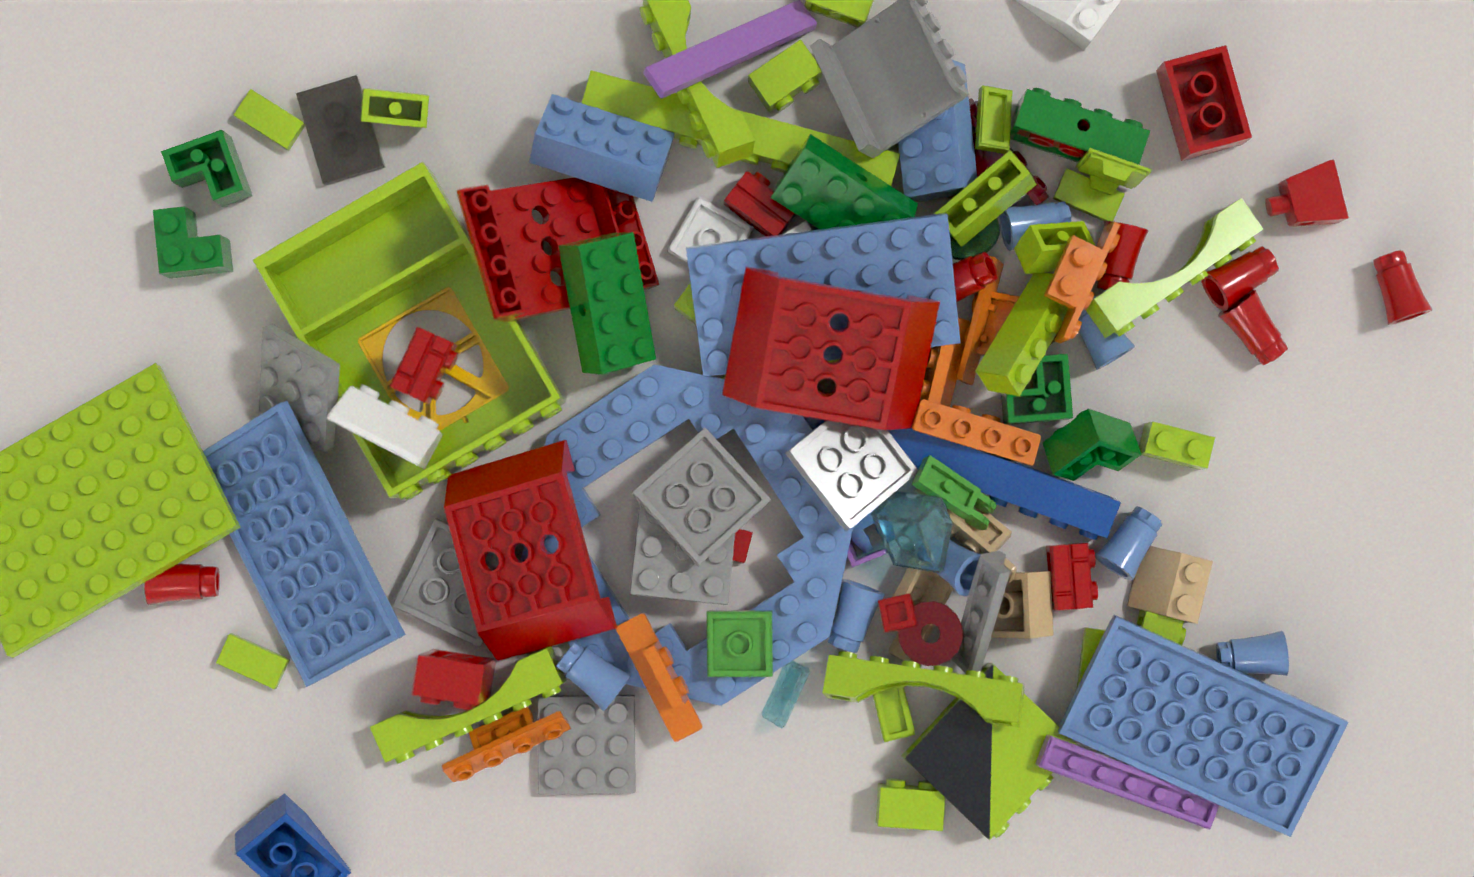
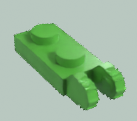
(957, 492)

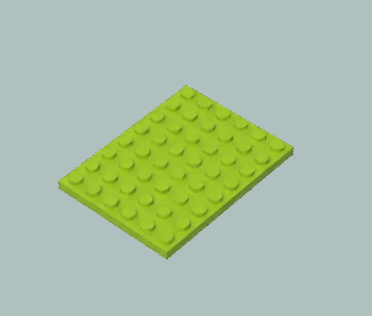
(101, 507)

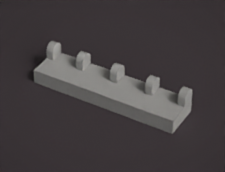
(982, 610)

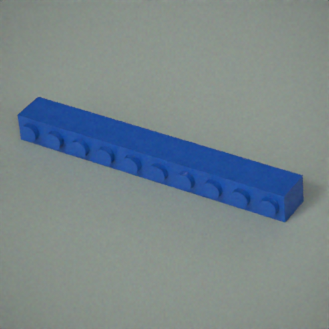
(1014, 483)

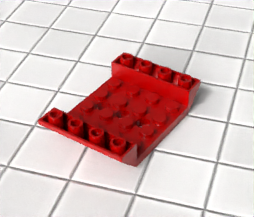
(510, 239)
(782, 342)
(547, 595)

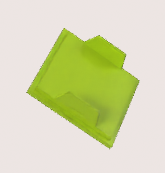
(1110, 171)

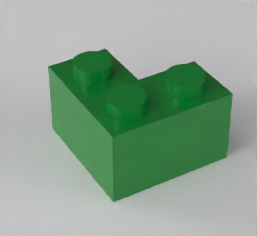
(209, 159)
(182, 251)
(1049, 397)
(1089, 442)

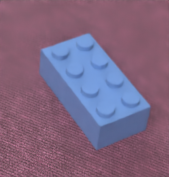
(601, 147)
(940, 155)

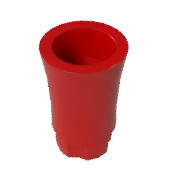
(1123, 258)
(973, 274)
(1239, 277)
(1400, 288)
(1255, 328)
(183, 583)

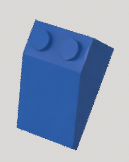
(287, 844)

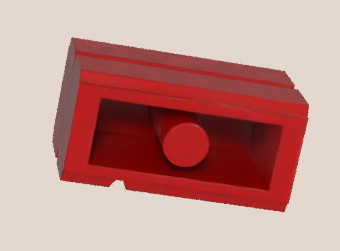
(753, 204)
(424, 366)
(1071, 576)

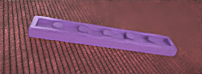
(729, 49)
(1124, 781)

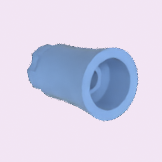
(1018, 219)
(1102, 349)
(1130, 543)
(960, 568)
(853, 615)
(1256, 654)
(593, 674)

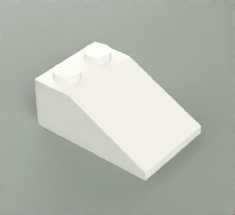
(1073, 18)

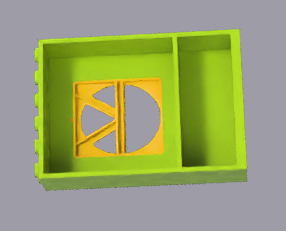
(369, 269)

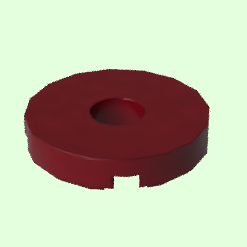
(950, 634)

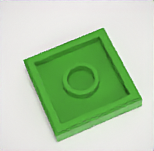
(740, 643)

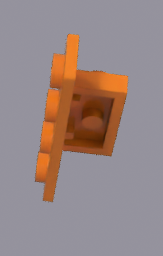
(1075, 276)
(989, 314)
(941, 370)
(976, 432)
(659, 677)
(504, 738)

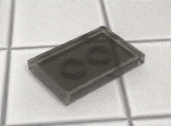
(338, 137)

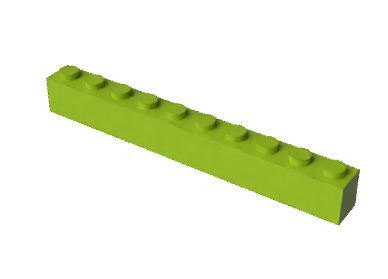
(774, 140)

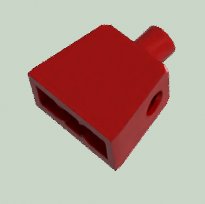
(1310, 197)

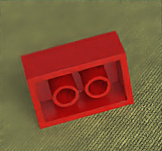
(1203, 103)
(454, 678)

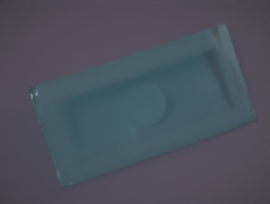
(785, 693)

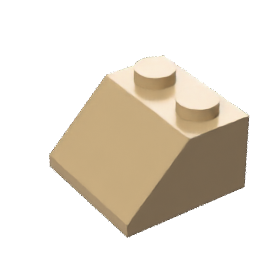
(1170, 584)
(1026, 607)

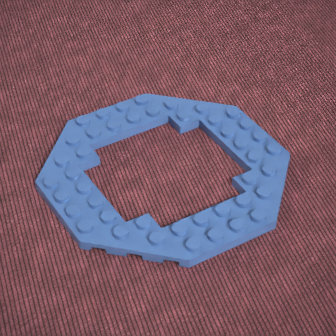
(645, 412)

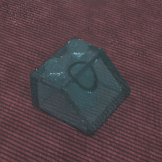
(914, 530)

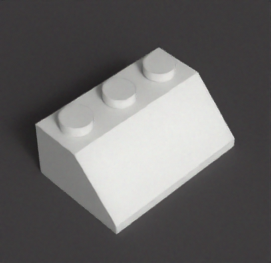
(387, 425)

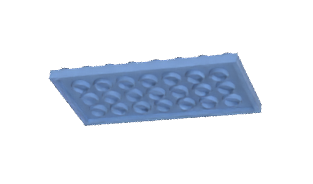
(875, 257)
(301, 547)
(1202, 725)

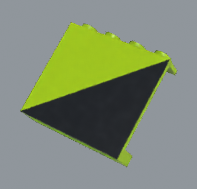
(984, 765)

